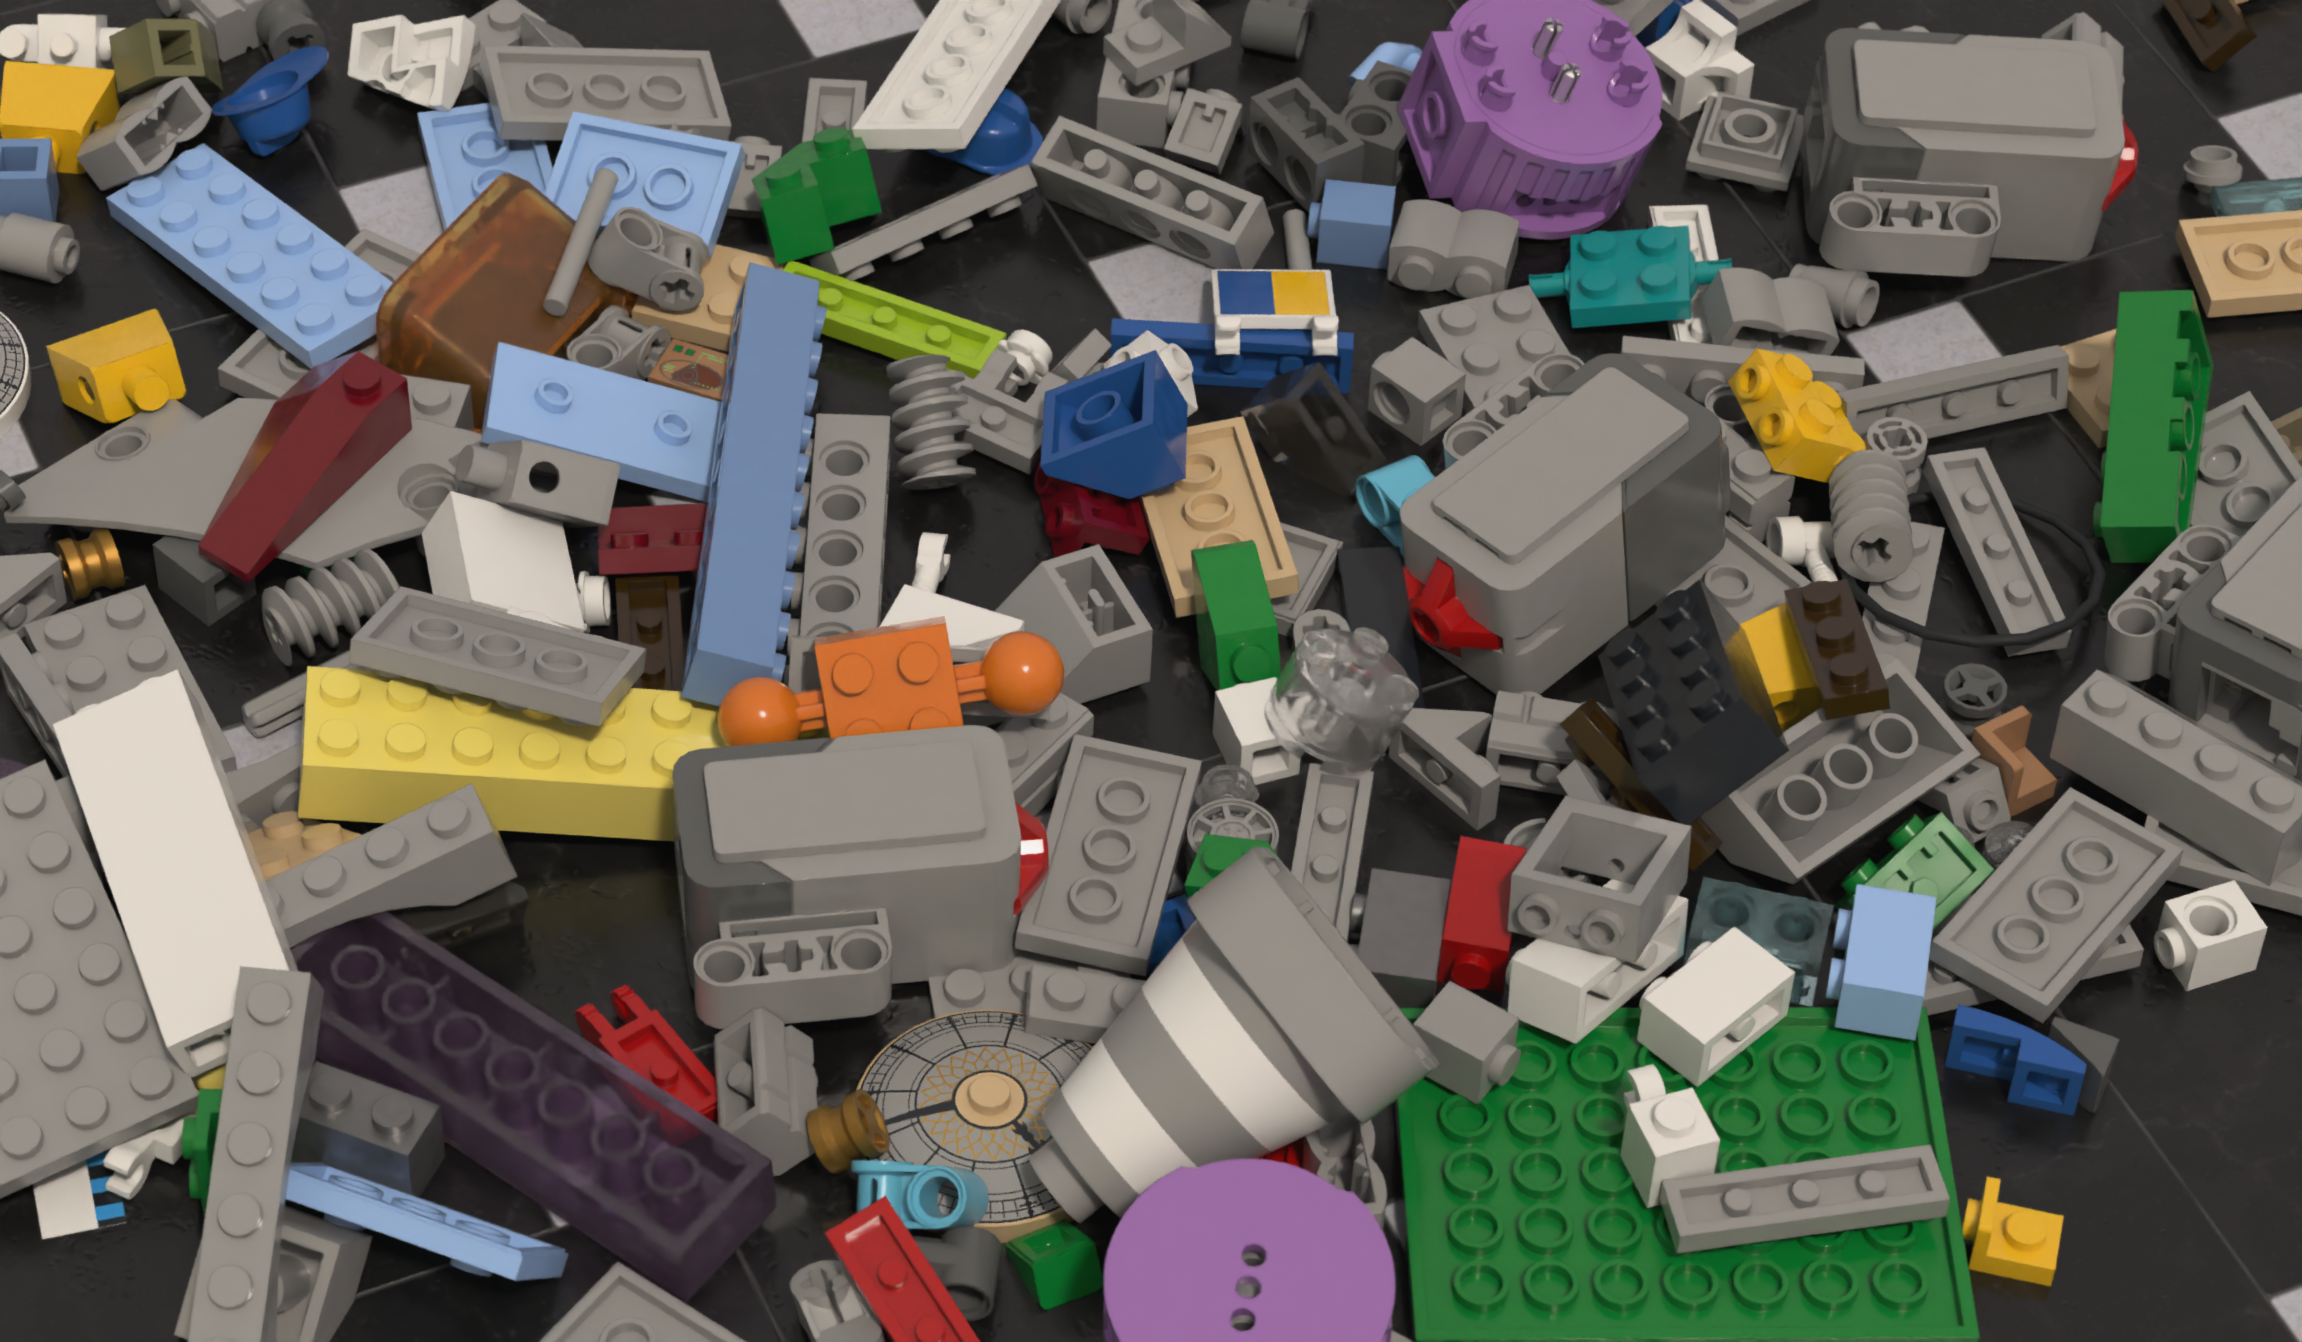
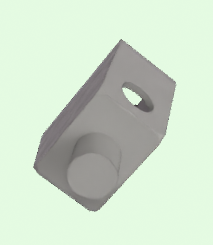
(542, 481)

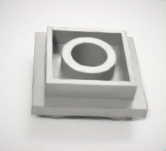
(1761, 160)

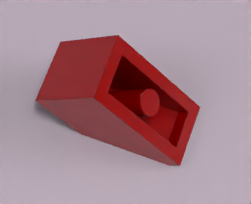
(1476, 924)

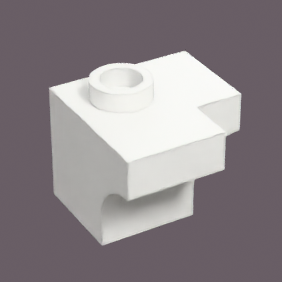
(1699, 61)

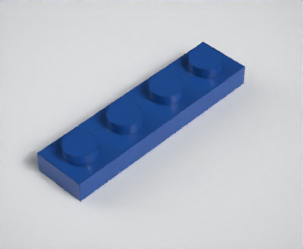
(1261, 357)

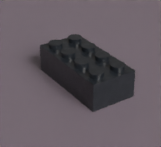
(1691, 703)

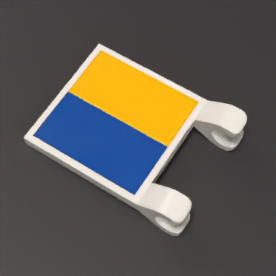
(1273, 302)

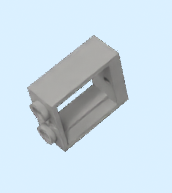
(1605, 844)

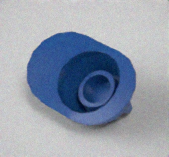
(274, 101)
(1002, 140)

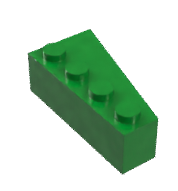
(2153, 424)

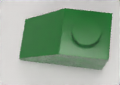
(1234, 615)

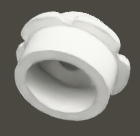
(1031, 353)
(594, 600)

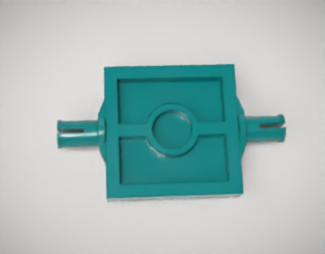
(1629, 276)

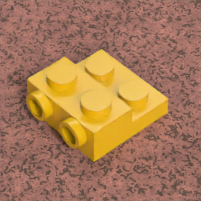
(1793, 416)

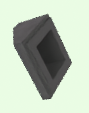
(2095, 1050)

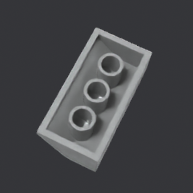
(2181, 774)
(1840, 781)

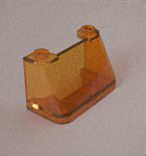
(484, 287)

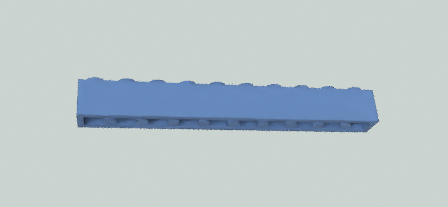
(755, 485)

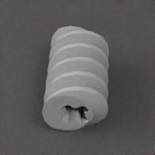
(928, 422)
(1870, 516)
(325, 603)

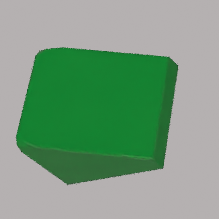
(1056, 1263)

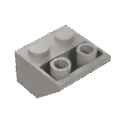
(1089, 620)

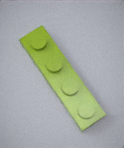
(898, 325)

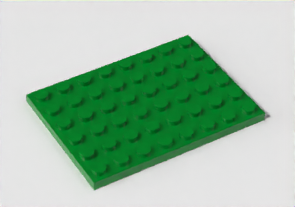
(1540, 1235)

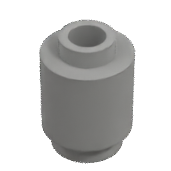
(37, 247)

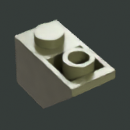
(162, 51)

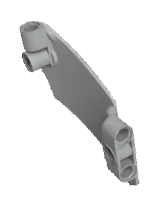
(174, 467)

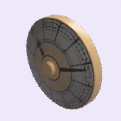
(972, 1099)

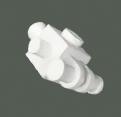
(60, 40)

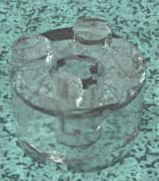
(1340, 700)

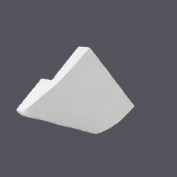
(411, 60)

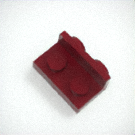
(1090, 516)
(652, 539)

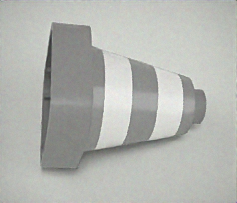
(1229, 1047)

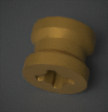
(90, 563)
(848, 1131)

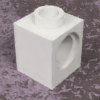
(2209, 935)

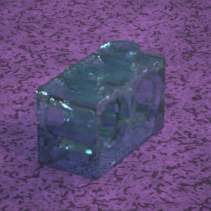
(1782, 924)

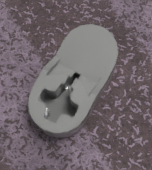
(832, 1305)

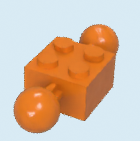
(893, 683)

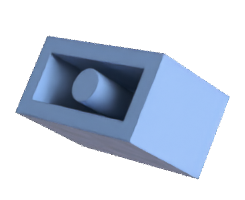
(1883, 963)

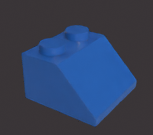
(1117, 429)

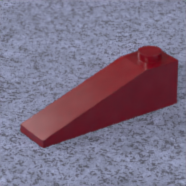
(306, 458)

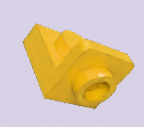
(2011, 1238)

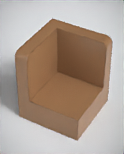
(2022, 774)

